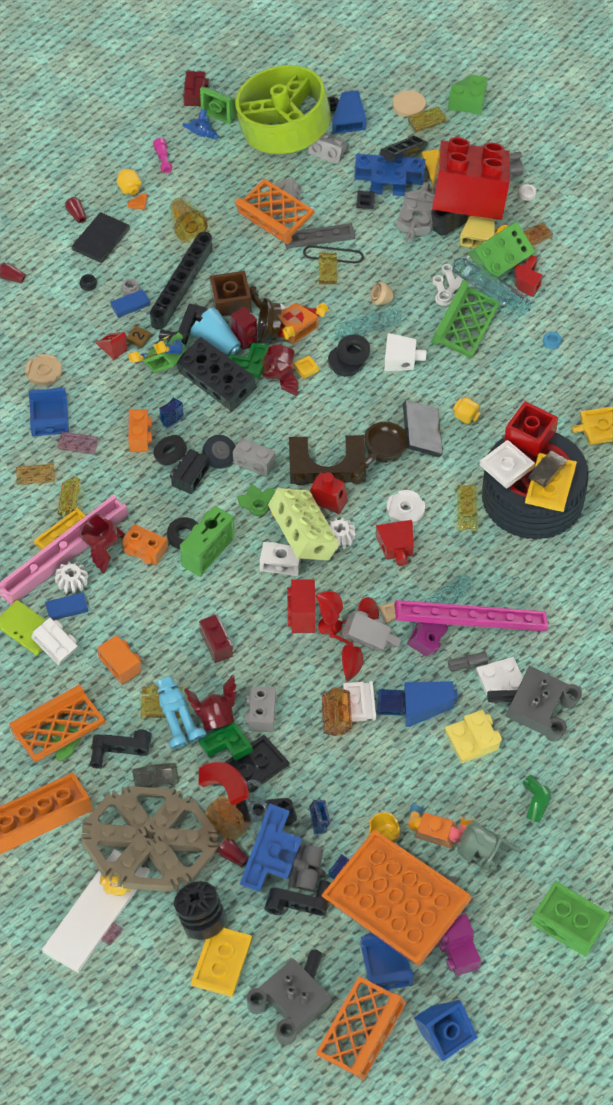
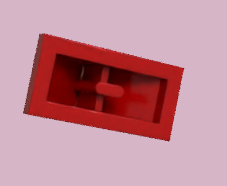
(113, 344)

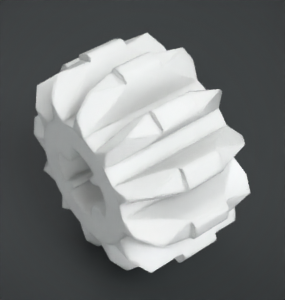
(343, 531)
(71, 577)

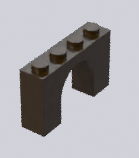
(305, 471)

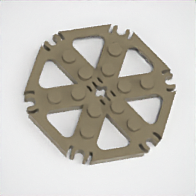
(140, 848)

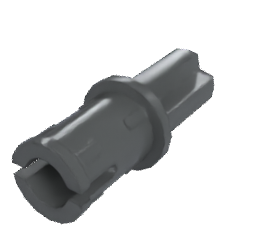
(468, 661)

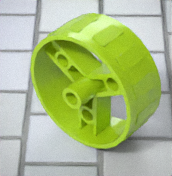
(276, 97)

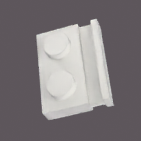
(361, 700)

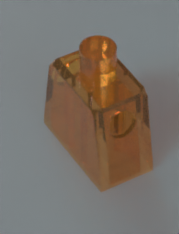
(224, 816)

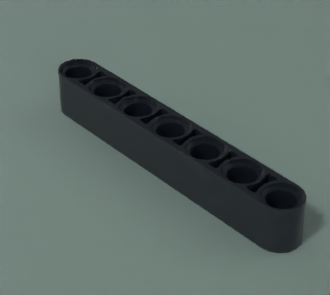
(181, 280)

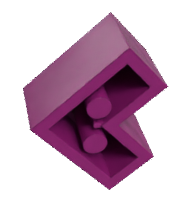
(459, 947)

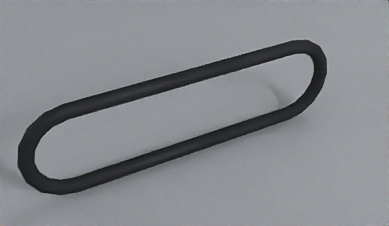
(331, 248)

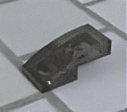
(547, 469)
(156, 775)

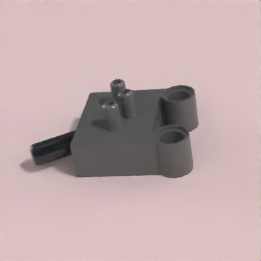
(535, 701)
(293, 995)

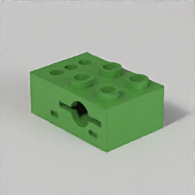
(502, 250)
(207, 541)
(570, 918)

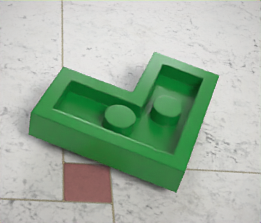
(253, 361)
(227, 738)

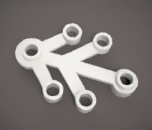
(444, 296)

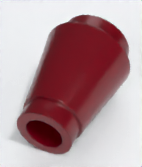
(75, 208)
(11, 273)
(232, 852)

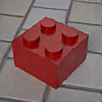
(531, 428)
(301, 606)

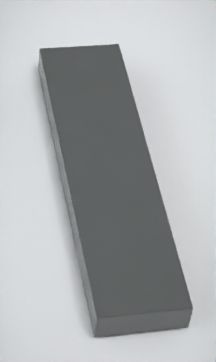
(321, 235)

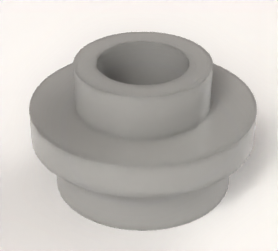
(130, 283)

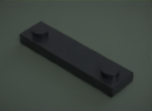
(403, 148)

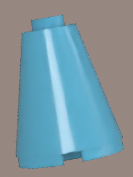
(216, 332)

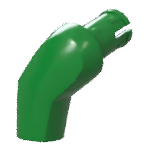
(540, 798)

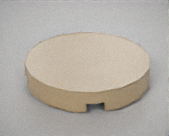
(408, 103)
(49, 370)

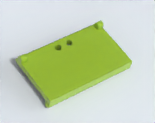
(24, 622)

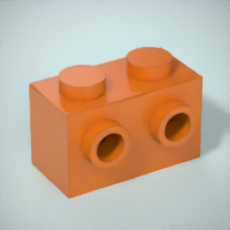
(139, 434)
(144, 544)
(119, 659)

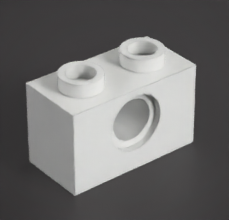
(272, 563)

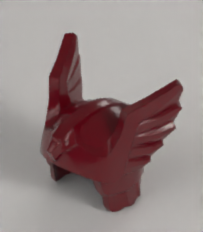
(279, 365)
(100, 536)
(215, 709)

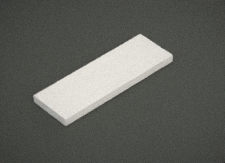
(88, 922)

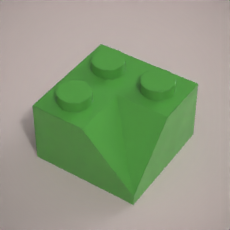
(468, 94)

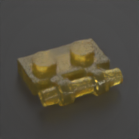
(150, 704)

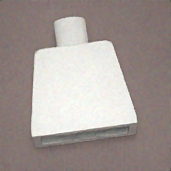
(402, 353)

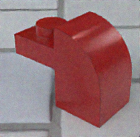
(526, 278)

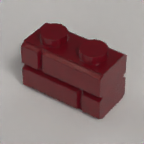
(192, 86)
(244, 327)
(216, 638)

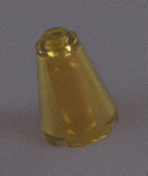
(187, 220)

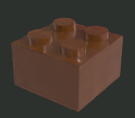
(230, 292)

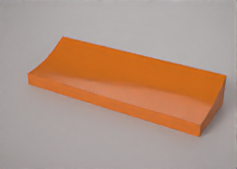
(42, 811)

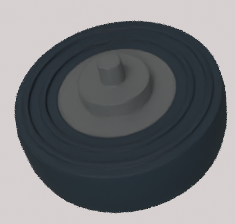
(219, 450)

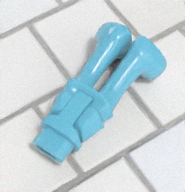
(172, 701)

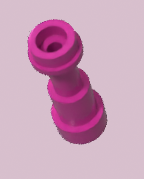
(160, 147)

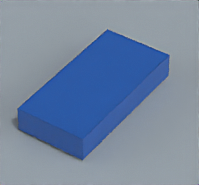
(130, 303)
(66, 606)

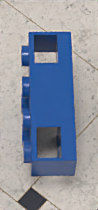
(381, 172)
(272, 851)

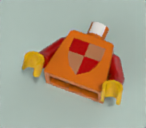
(299, 321)

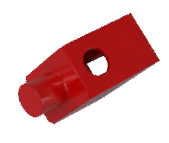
(329, 492)
(396, 540)

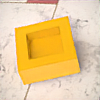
(306, 367)

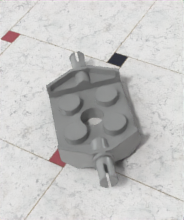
(416, 203)

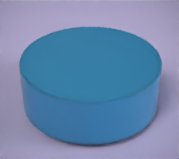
(552, 340)

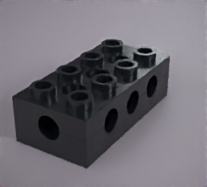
(216, 374)

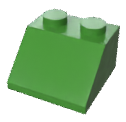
(218, 105)

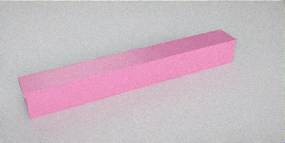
(56, 553)

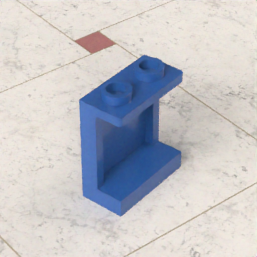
(48, 411)
(384, 964)

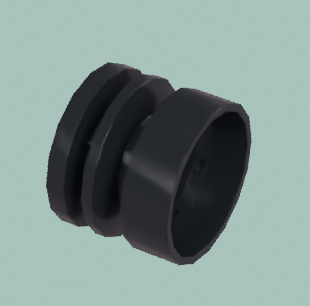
(200, 910)

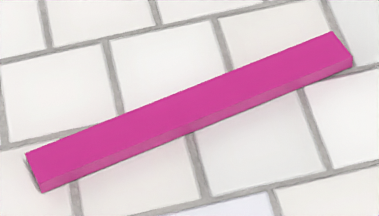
(470, 615)

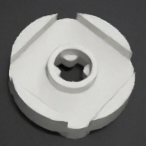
(398, 501)

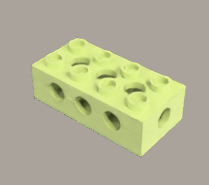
(303, 524)

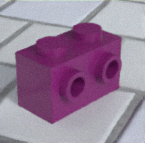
(426, 637)

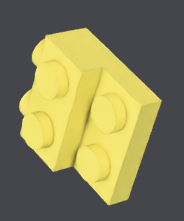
(473, 736)

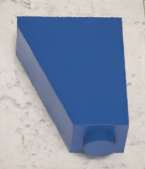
(349, 114)
(427, 700)

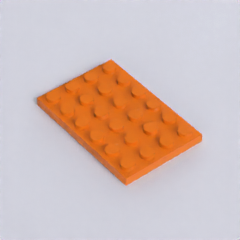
(396, 897)

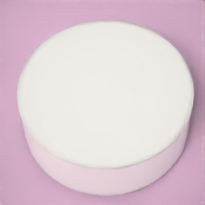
(527, 192)

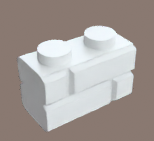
(55, 641)

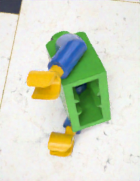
(163, 354)

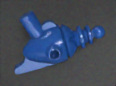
(202, 126)

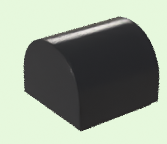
(365, 199)

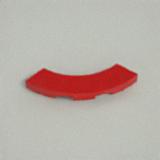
(227, 776)

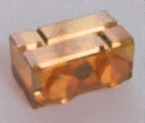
(336, 712)

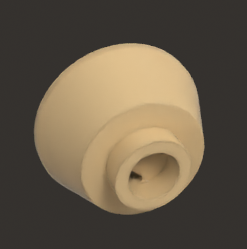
(381, 294)

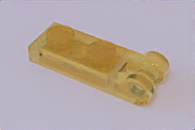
(466, 507)

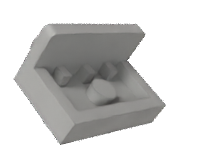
(328, 148)
(291, 187)

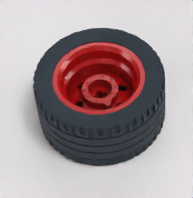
(508, 505)

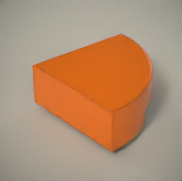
(138, 202)

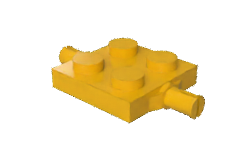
(596, 425)

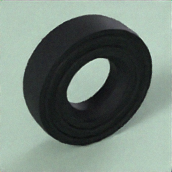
(356, 340)
(173, 456)
(175, 526)

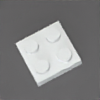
(507, 464)
(500, 675)

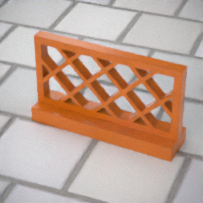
(265, 219)
(49, 713)
(376, 1038)

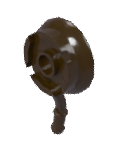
(268, 316)
(384, 443)

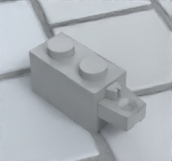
(369, 632)

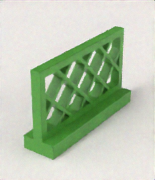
(454, 310)

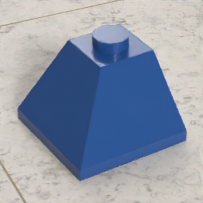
(446, 1028)

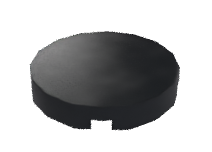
(341, 368)

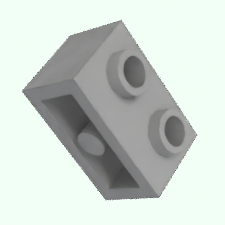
(254, 457)
(262, 709)

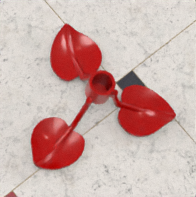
(330, 608)

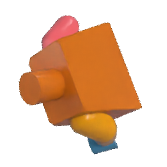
(435, 828)

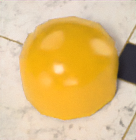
(386, 825)

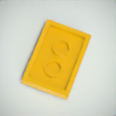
(556, 493)
(222, 962)

